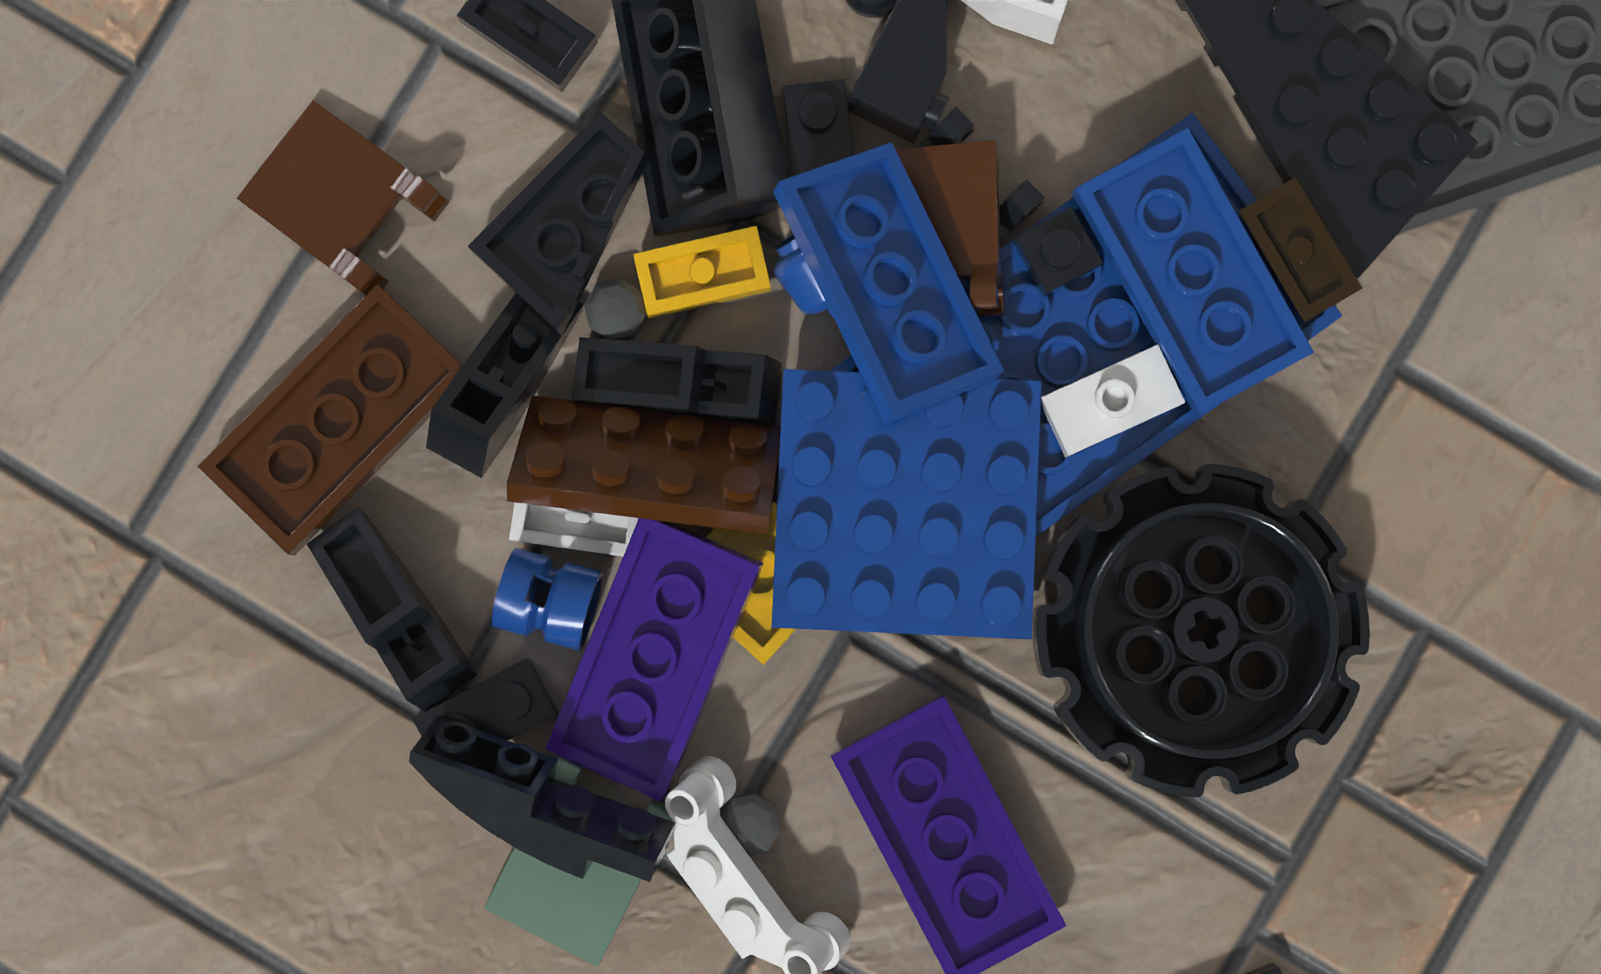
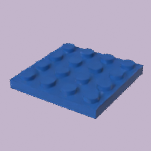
(906, 518)

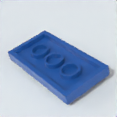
(1192, 271)
(888, 282)

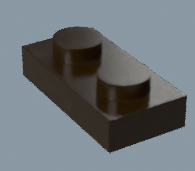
(1300, 249)

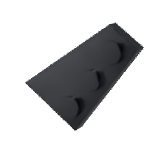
(563, 220)

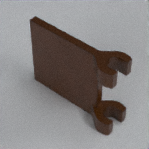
(334, 192)
(962, 201)

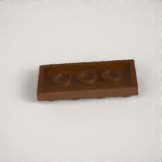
(332, 421)
(646, 464)

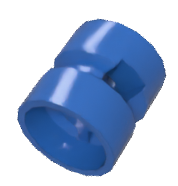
(568, 606)

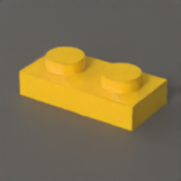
(702, 272)

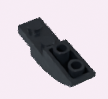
(518, 800)

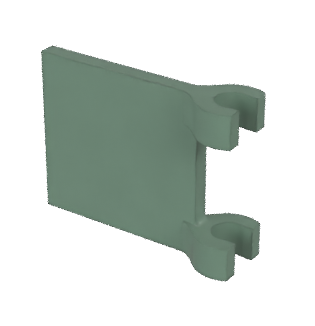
(560, 906)

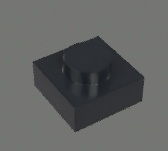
(1057, 252)

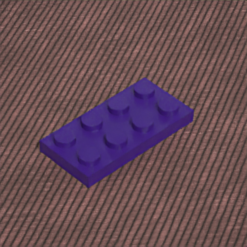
(654, 656)
(948, 839)

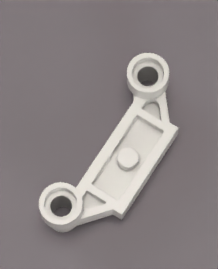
(734, 886)

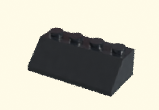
(701, 110)

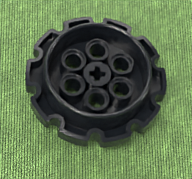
(1304, 643)

